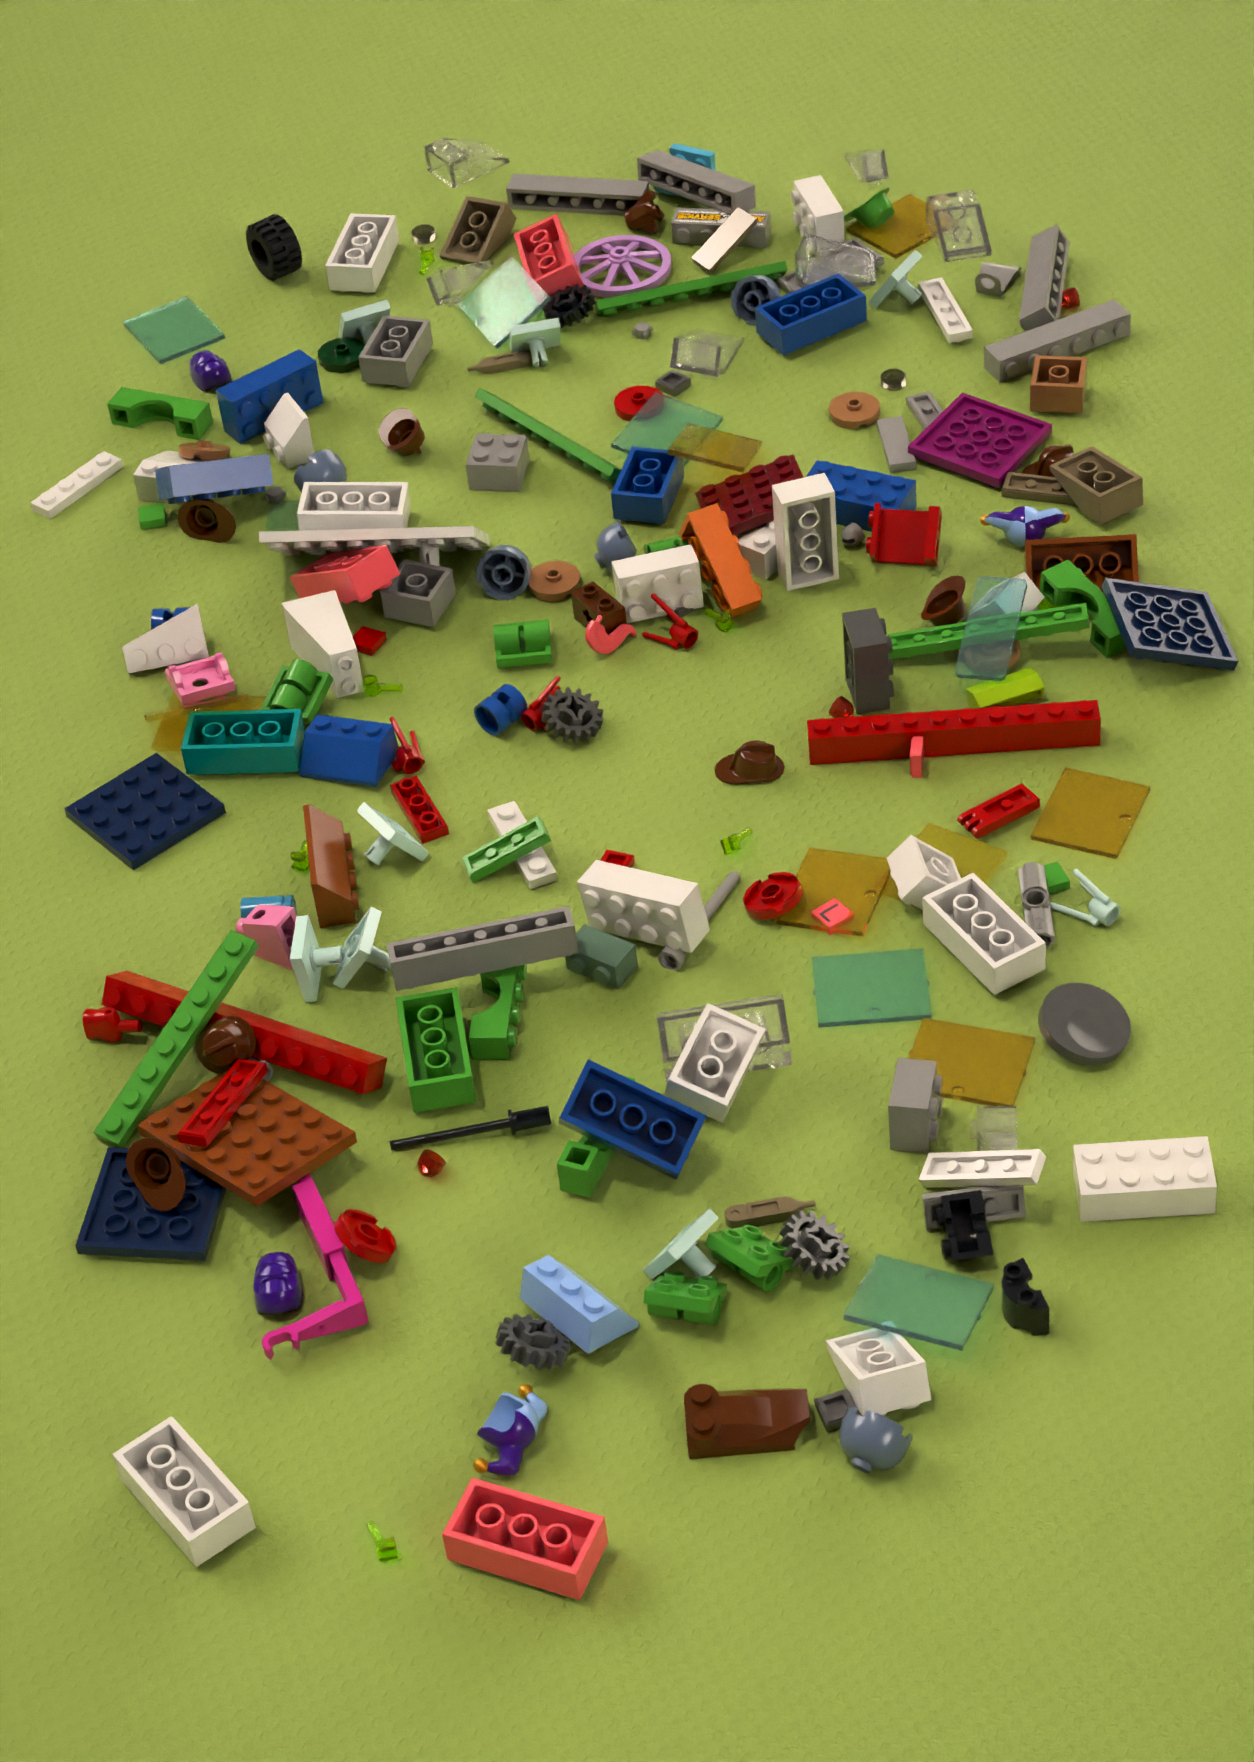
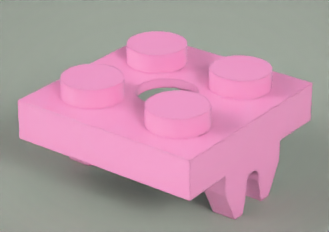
(210, 670)

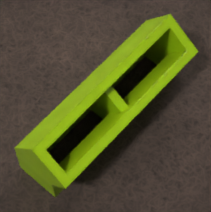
(1013, 690)

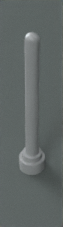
(674, 959)

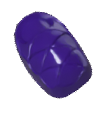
(208, 370)
(277, 1284)

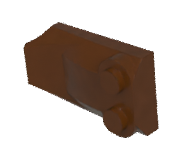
(743, 1420)

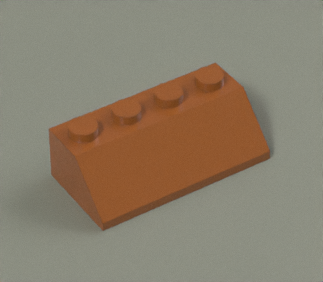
(1096, 556)
(330, 868)

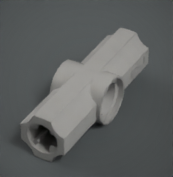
(1036, 901)

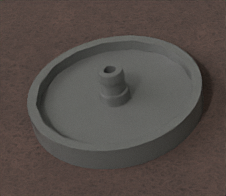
(1084, 1023)

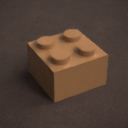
(1058, 384)

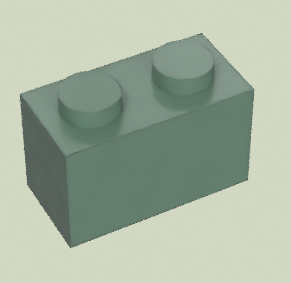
(602, 957)

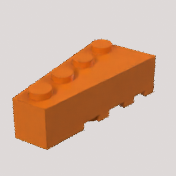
(721, 560)

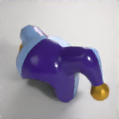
(1024, 522)
(511, 1429)

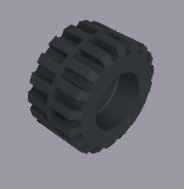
(274, 247)

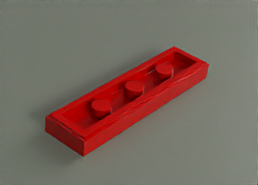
(222, 1103)

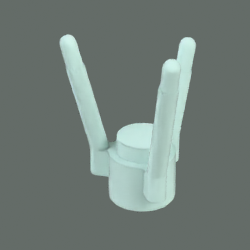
(1101, 907)

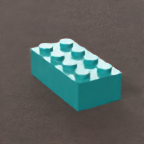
(243, 741)

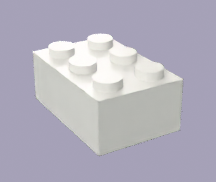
(817, 209)
(667, 573)

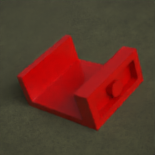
(904, 536)

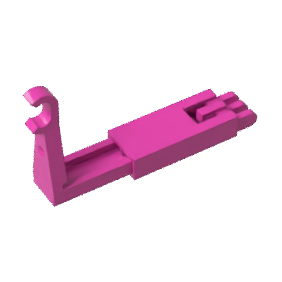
(331, 1252)

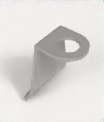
(994, 278)

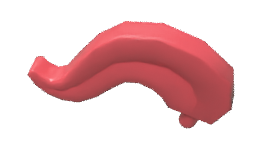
(601, 641)

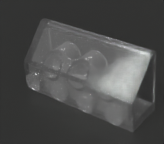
(766, 1011)

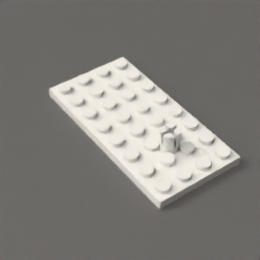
(420, 539)

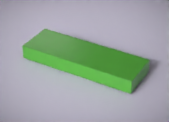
(506, 849)

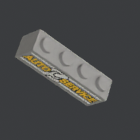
(698, 225)

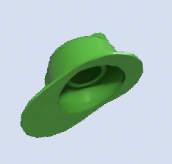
(874, 211)

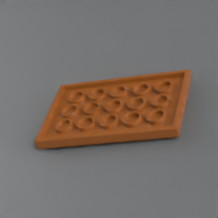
(261, 1147)

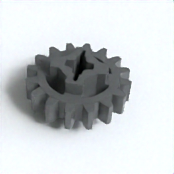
(572, 715)
(814, 1245)
(532, 1342)

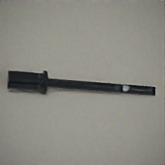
(517, 1121)

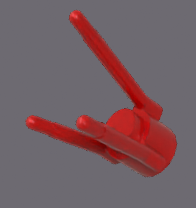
(681, 632)
(532, 716)
(407, 757)

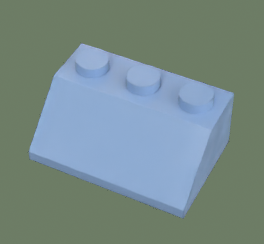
(573, 1304)

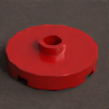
(631, 400)
(773, 896)
(363, 1237)

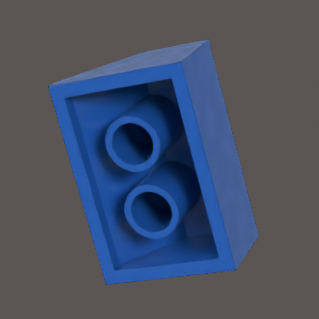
(347, 750)

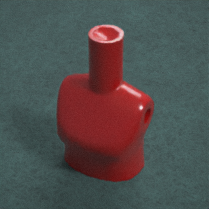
(107, 1025)

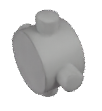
(642, 330)
(275, 494)

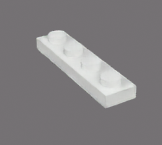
(945, 310)
(76, 485)
(534, 866)
(982, 1168)

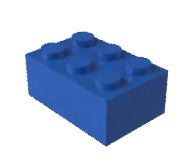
(647, 485)

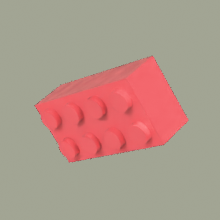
(548, 255)
(348, 572)
(525, 1538)

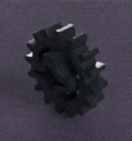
(570, 305)

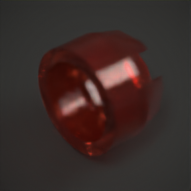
(1070, 298)
(841, 708)
(430, 1163)

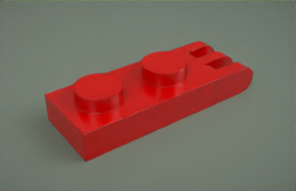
(999, 811)

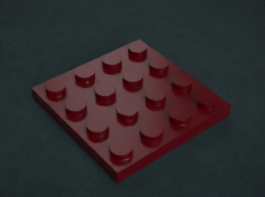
(748, 496)

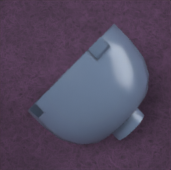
(750, 293)
(323, 467)
(613, 545)
(504, 572)
(872, 1440)

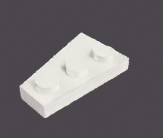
(168, 644)

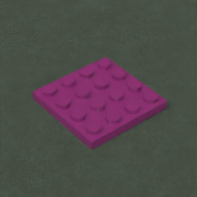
(980, 439)

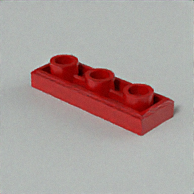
(419, 809)

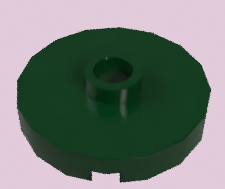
(340, 354)

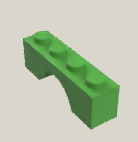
(134, 407)
(1067, 586)
(493, 1030)
(583, 1165)

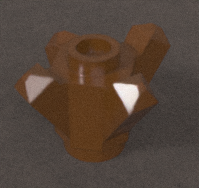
(644, 214)

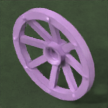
(621, 260)

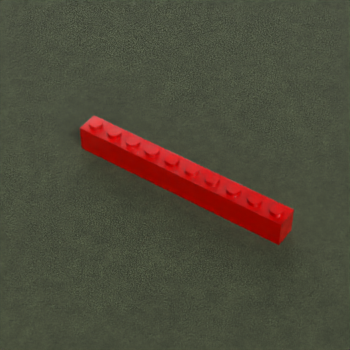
(955, 732)
(275, 1040)

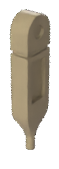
(503, 362)
(764, 1211)

